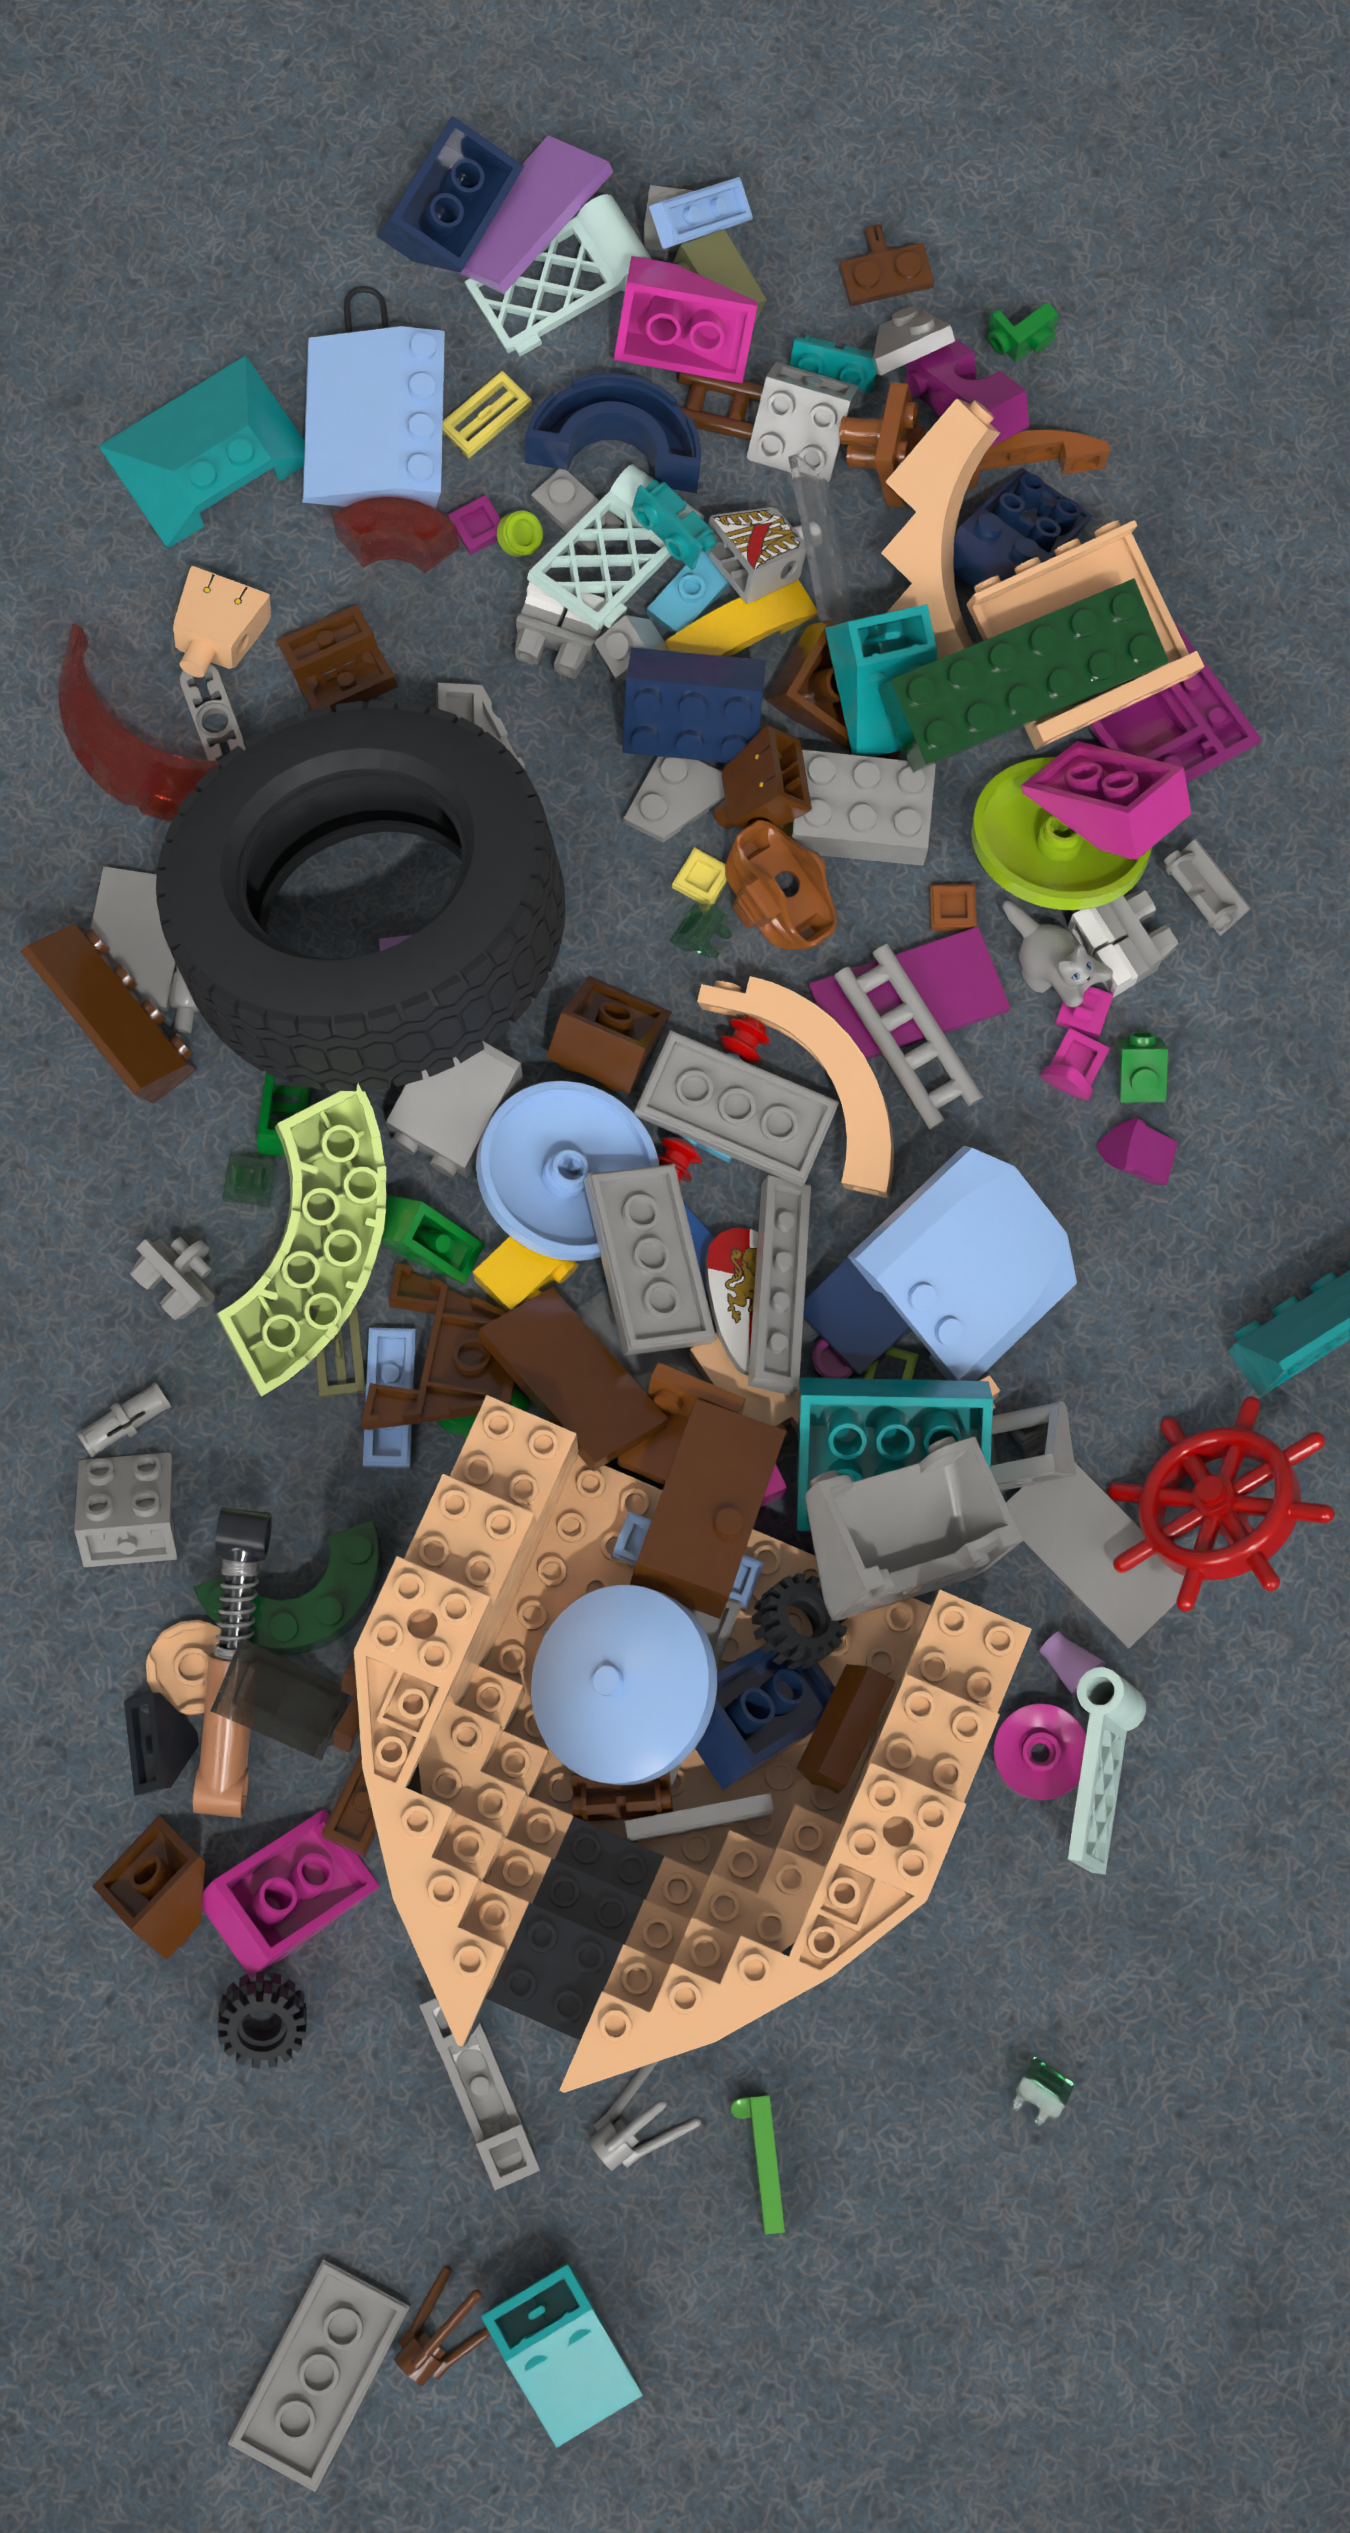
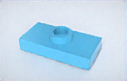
(688, 595)

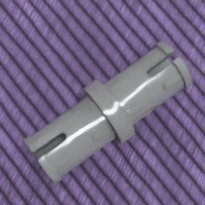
(123, 1419)

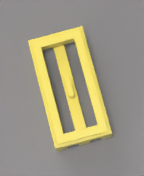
(470, 447)

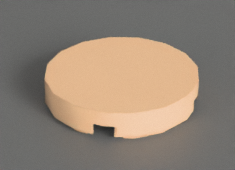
(167, 1674)

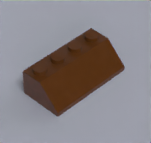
(111, 1011)

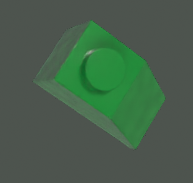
(429, 1239)

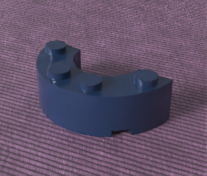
(622, 410)

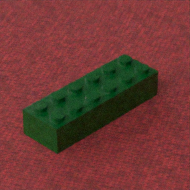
(1023, 675)

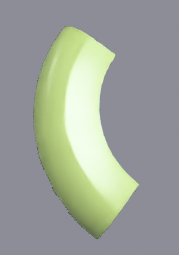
(326, 1244)

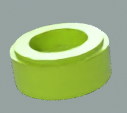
(519, 533)

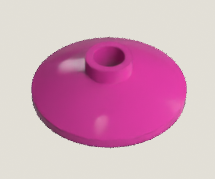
(1044, 1726)

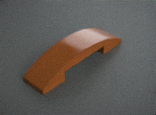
(1074, 451)

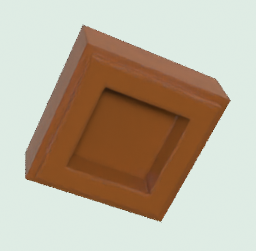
(952, 907)

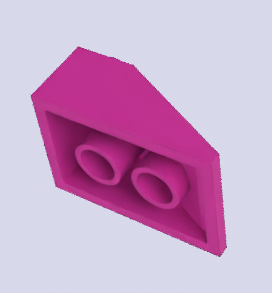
(684, 322)
(1112, 797)
(285, 1895)

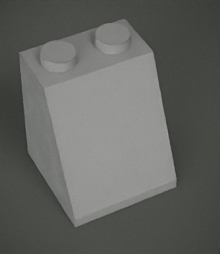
(451, 1109)

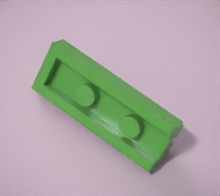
(759, 2111)

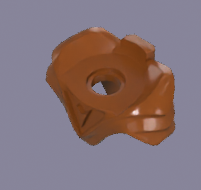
(751, 870)

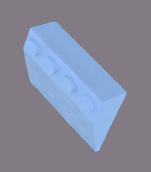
(374, 416)

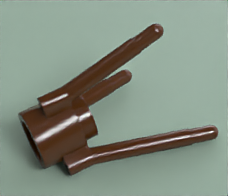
(423, 2355)

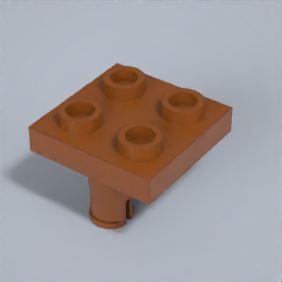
(884, 441)

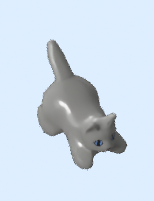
(1054, 958)

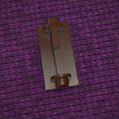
(606, 1801)

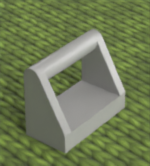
(1058, 1457)

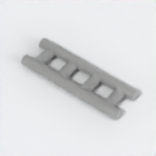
(911, 1008)

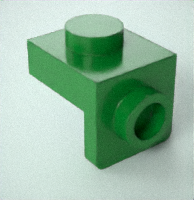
(1032, 333)
(1142, 1068)

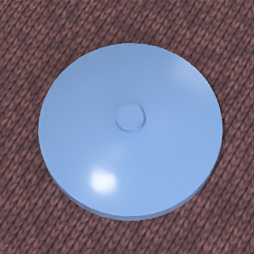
(542, 1150)
(624, 1685)

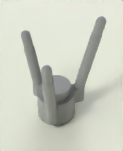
(616, 2141)

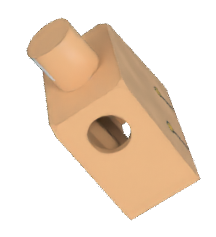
(217, 621)

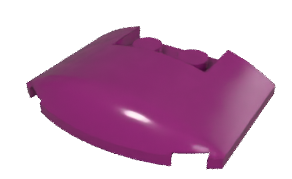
(1182, 725)

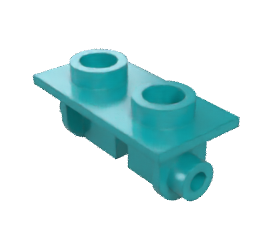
(846, 365)
(657, 510)

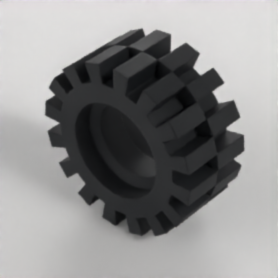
(781, 1635)
(262, 2043)

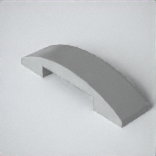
(484, 2100)

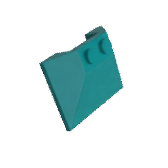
(204, 449)

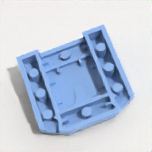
(969, 1262)

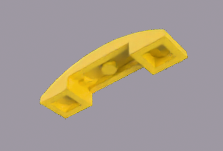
(743, 624)

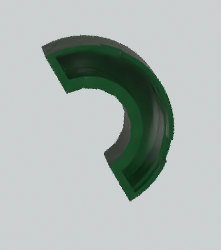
(323, 1612)

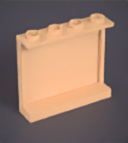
(1064, 580)

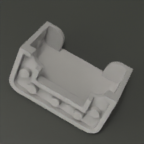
(907, 1528)

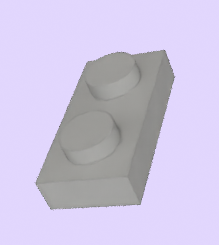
(568, 502)

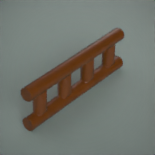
(734, 423)

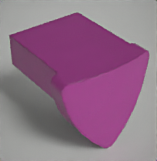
(1139, 1151)

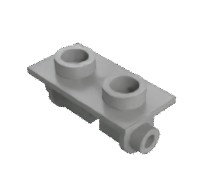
(1207, 886)

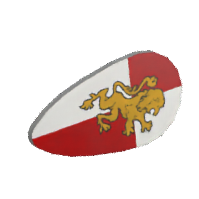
(730, 1289)

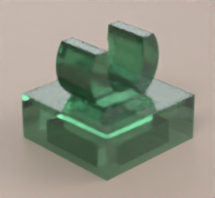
(698, 928)
(249, 1180)
(1044, 2089)

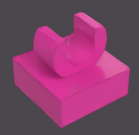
(1089, 1015)

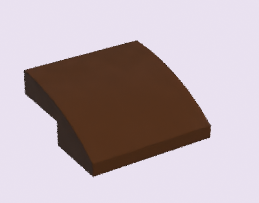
(330, 646)

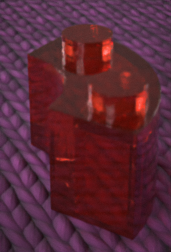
(396, 530)

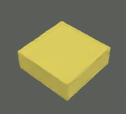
(701, 877)

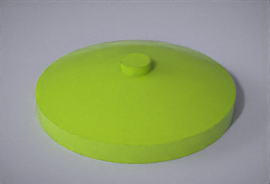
(1039, 854)

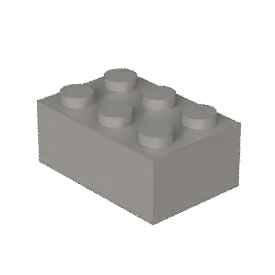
(866, 808)

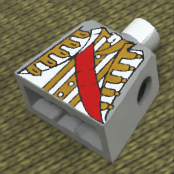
(757, 551)

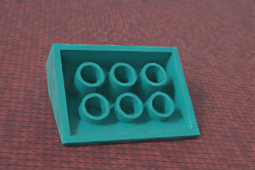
(1296, 1335)
(882, 1425)

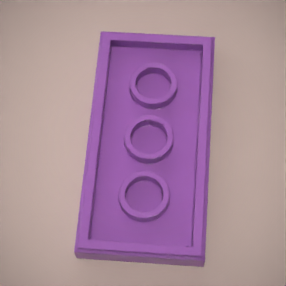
(539, 205)

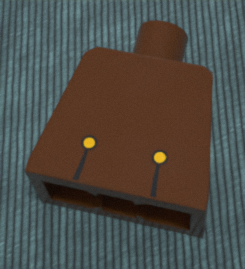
(765, 782)

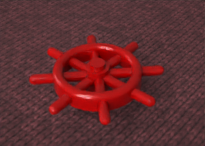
(1220, 1503)

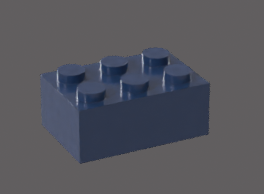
(691, 704)

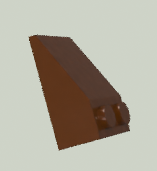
(809, 690)

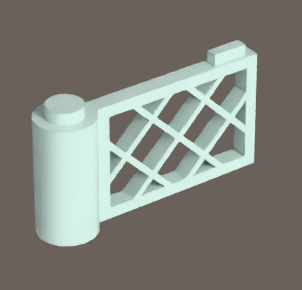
(608, 243)
(618, 501)
(1113, 1711)

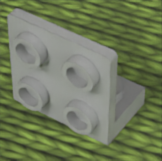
(801, 417)
(125, 1510)

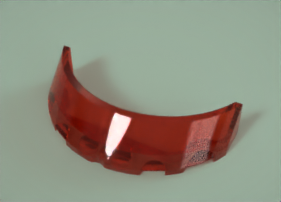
(111, 754)

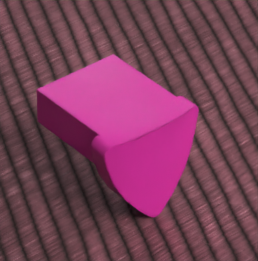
(1075, 1065)

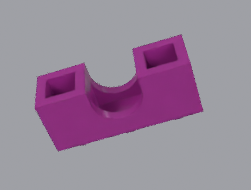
(951, 375)

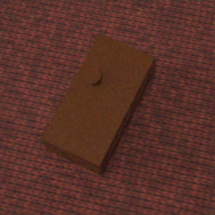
(708, 1508)

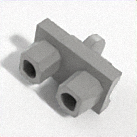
(181, 1268)

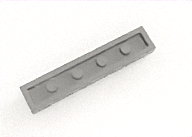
(779, 1286)

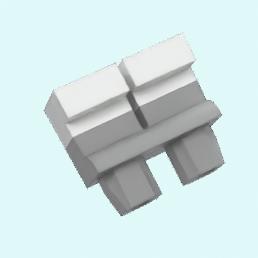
(553, 626)
(1119, 940)

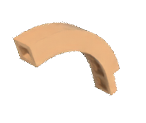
(867, 1120)

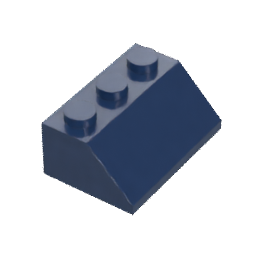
(451, 199)

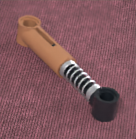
(223, 1773)

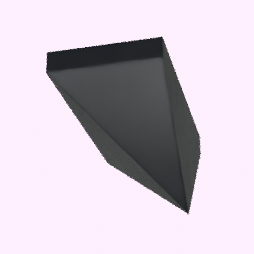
(158, 1742)

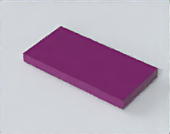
(949, 975)

